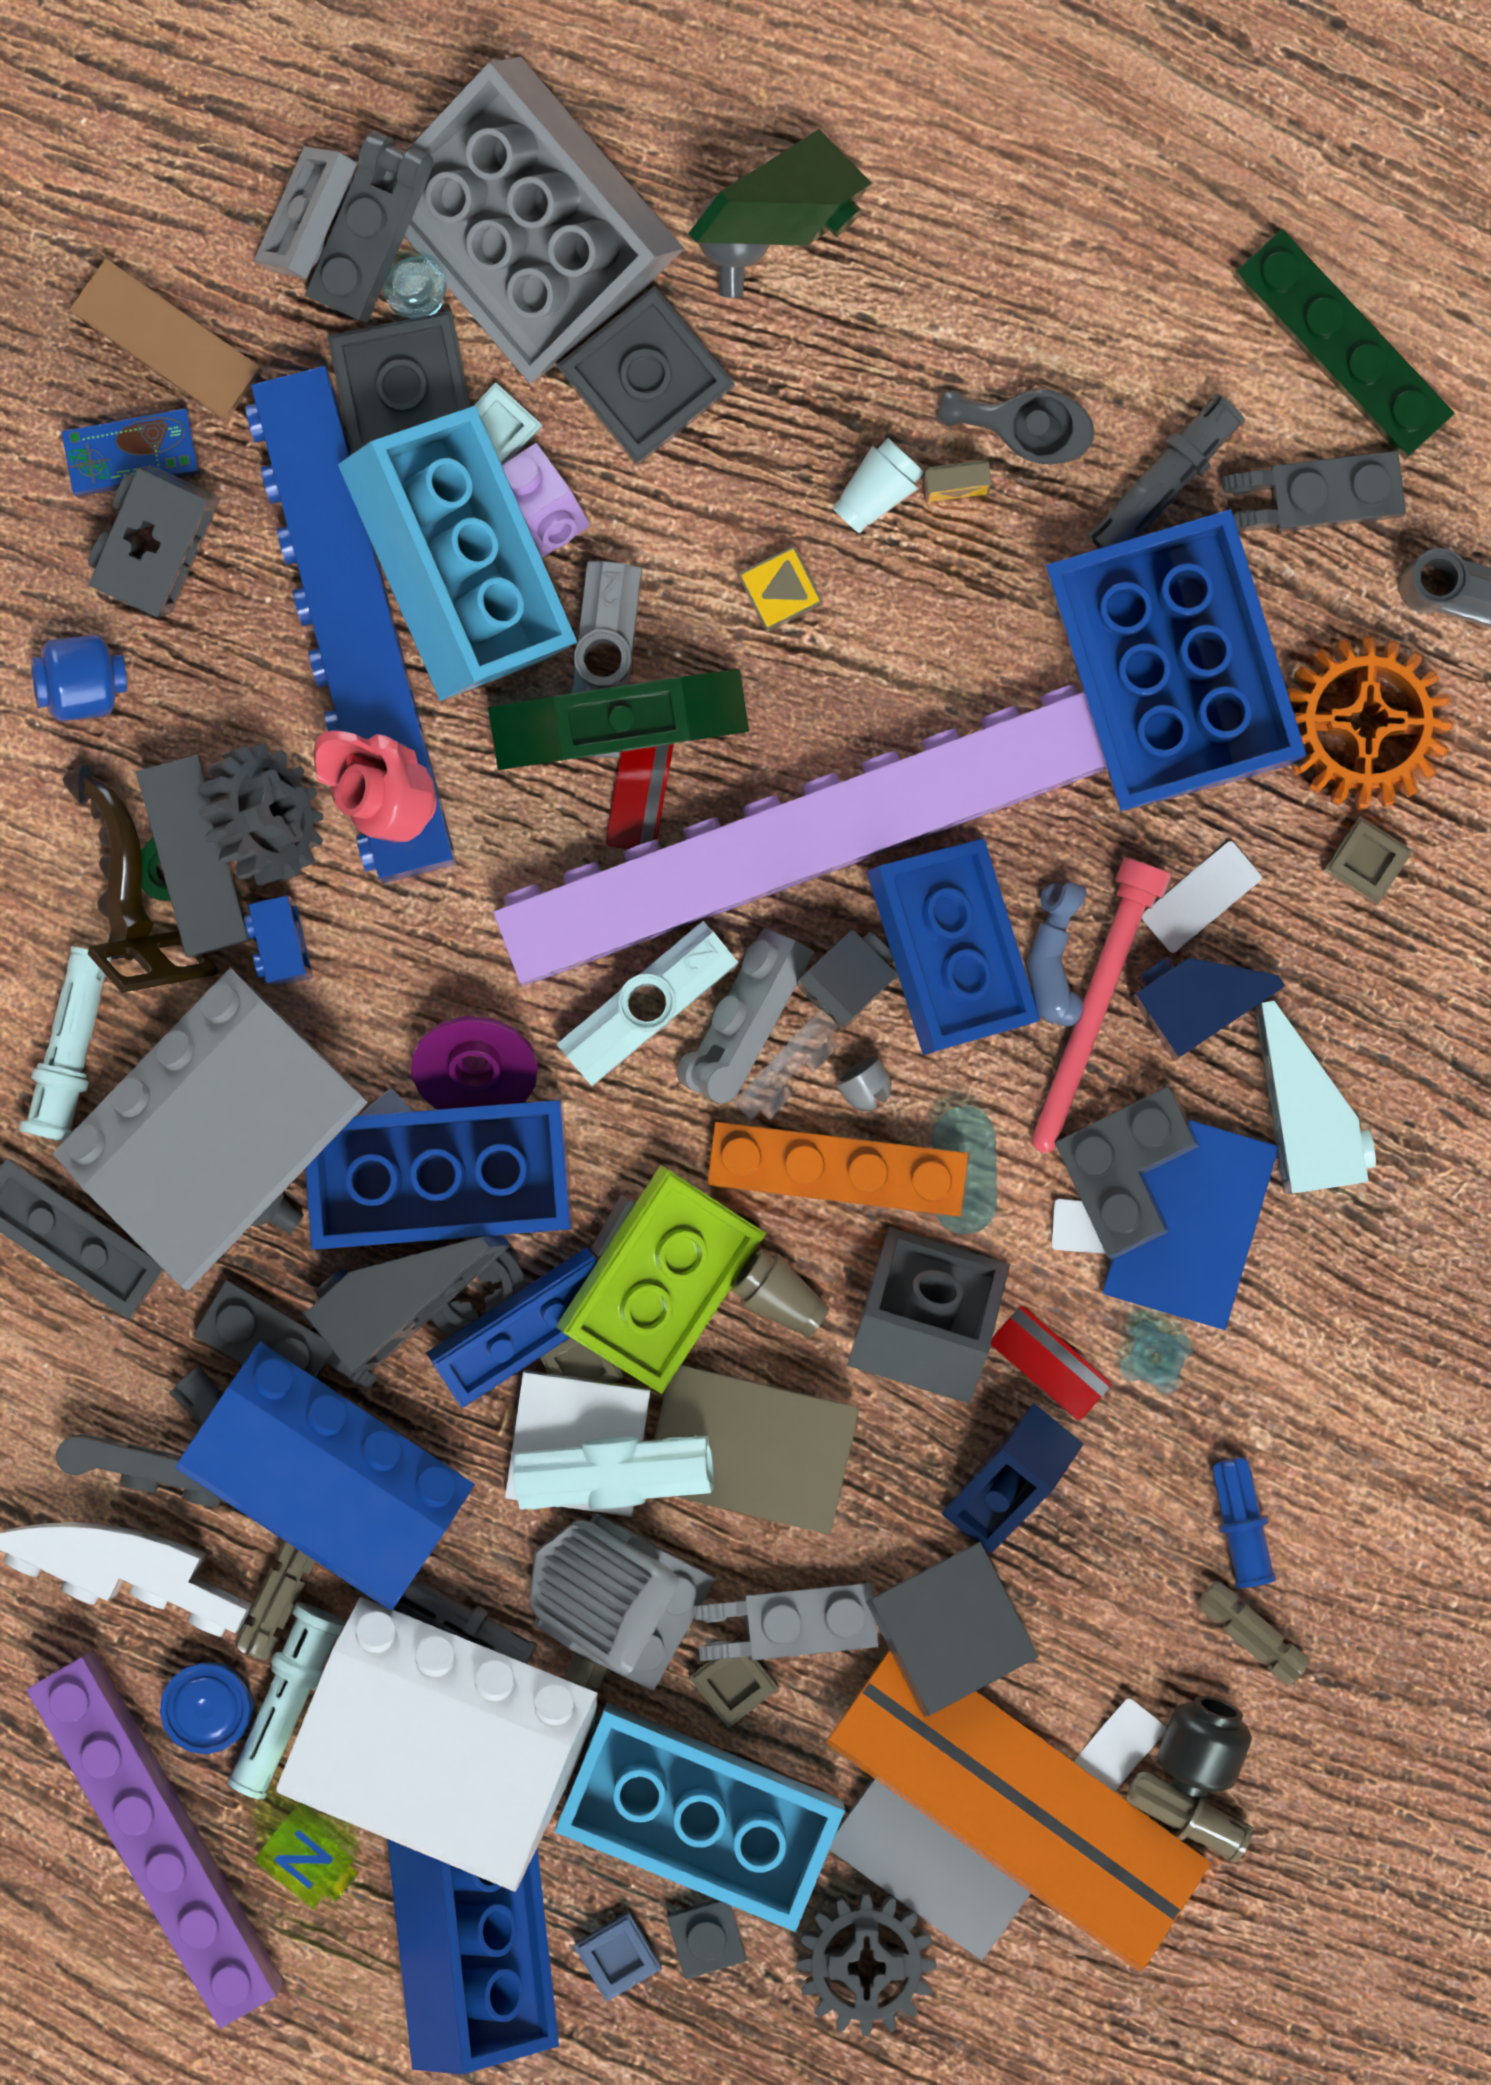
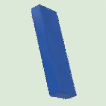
(510, 1333)

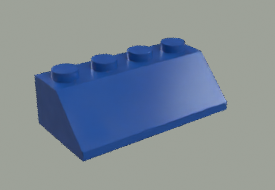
(325, 1476)
(471, 1964)

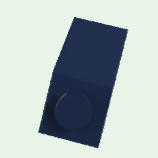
(1198, 999)
(1013, 1478)

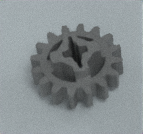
(261, 814)
(896, 1963)

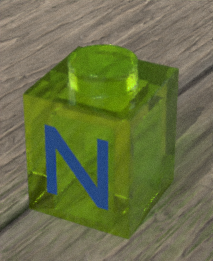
(309, 1857)

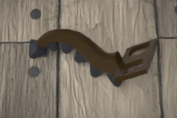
(123, 898)

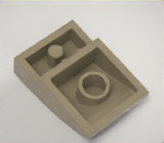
(771, 1446)

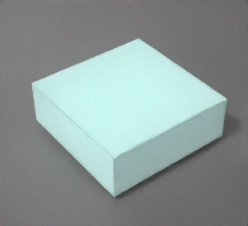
(506, 422)

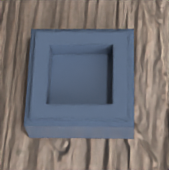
(618, 1956)

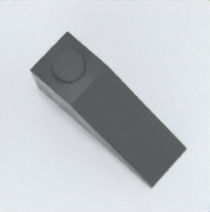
(381, 1306)

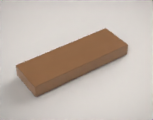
(165, 340)

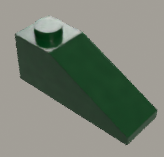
(787, 199)

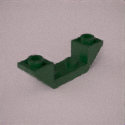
(618, 719)

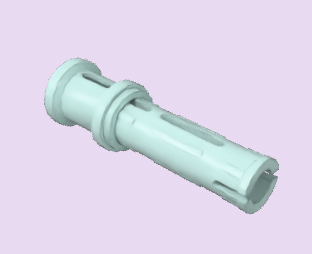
(61, 1074)
(296, 1673)

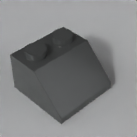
(929, 1315)

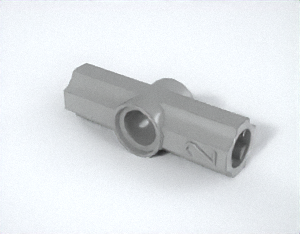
(607, 618)

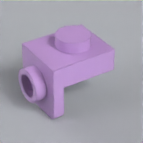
(544, 500)

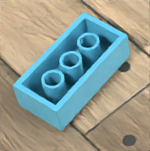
(457, 552)
(701, 1817)

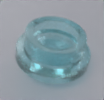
(415, 287)

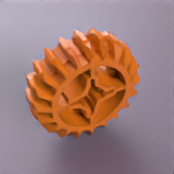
(1367, 691)

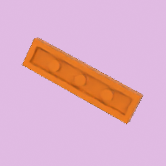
(838, 1169)

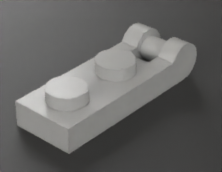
(745, 1017)

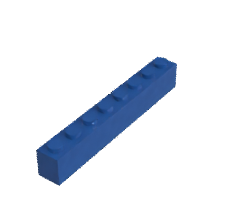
(342, 594)

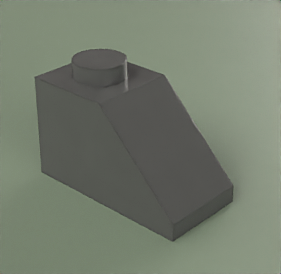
(849, 977)

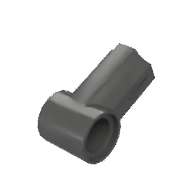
(1466, 591)

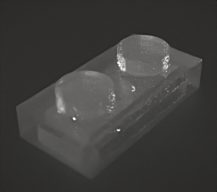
(808, 1048)

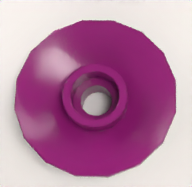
(454, 1079)

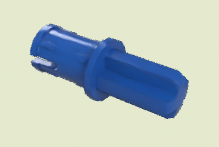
(1243, 1523)

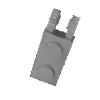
(795, 1623)

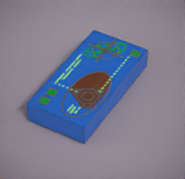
(106, 452)

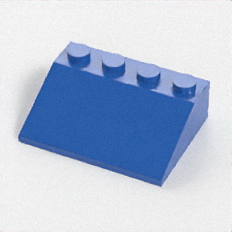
(1176, 661)

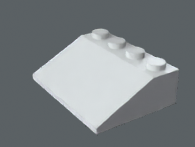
(438, 1743)

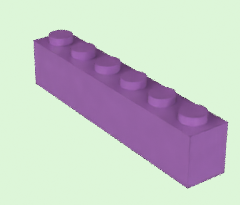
(156, 1839)

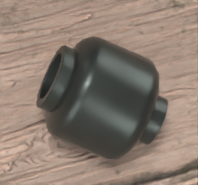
(1205, 1746)

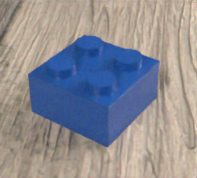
(280, 941)

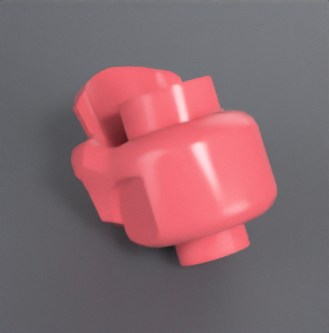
(376, 784)

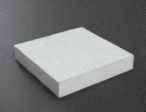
(574, 1410)

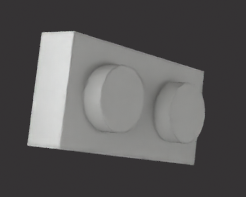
(306, 212)

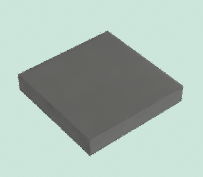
(398, 376)
(646, 376)
(952, 1629)

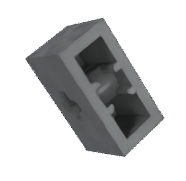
(181, 520)

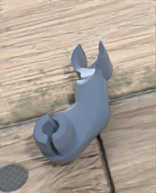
(1044, 961)

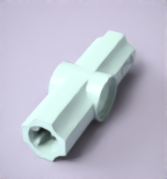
(679, 974)
(613, 1472)

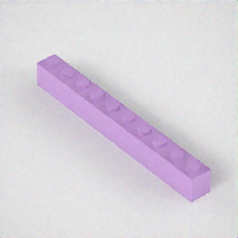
(802, 838)

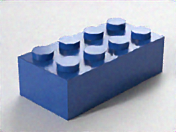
(441, 1176)

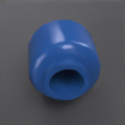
(77, 678)

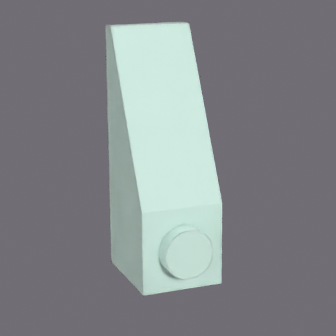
(1310, 1117)

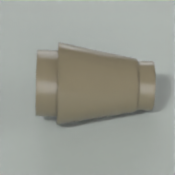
(778, 1293)

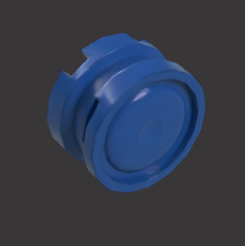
(206, 1707)

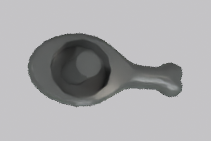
(1034, 425)

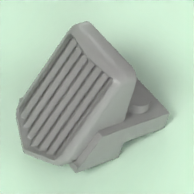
(615, 1597)

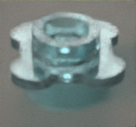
(1173, 1351)

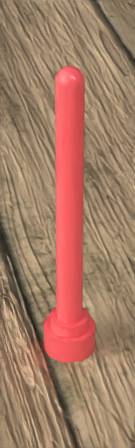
(1138, 889)

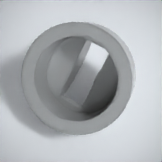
(865, 1083)

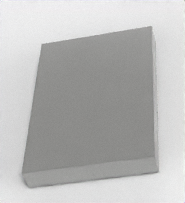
(928, 1869)

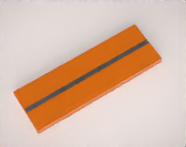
(1024, 1811)

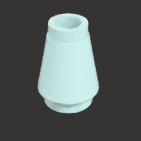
(878, 485)

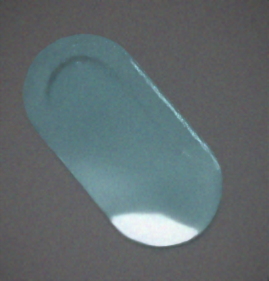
(973, 1133)

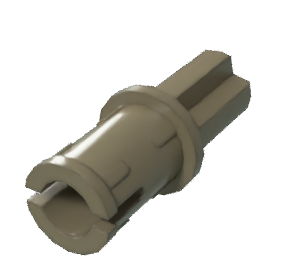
(1190, 1816)

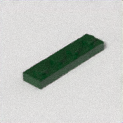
(1343, 344)

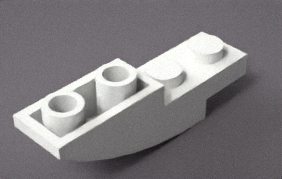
(102, 1556)

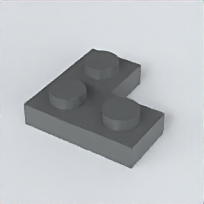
(1110, 1165)

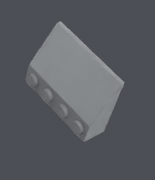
(531, 219)
(209, 1129)

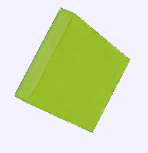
(660, 1279)

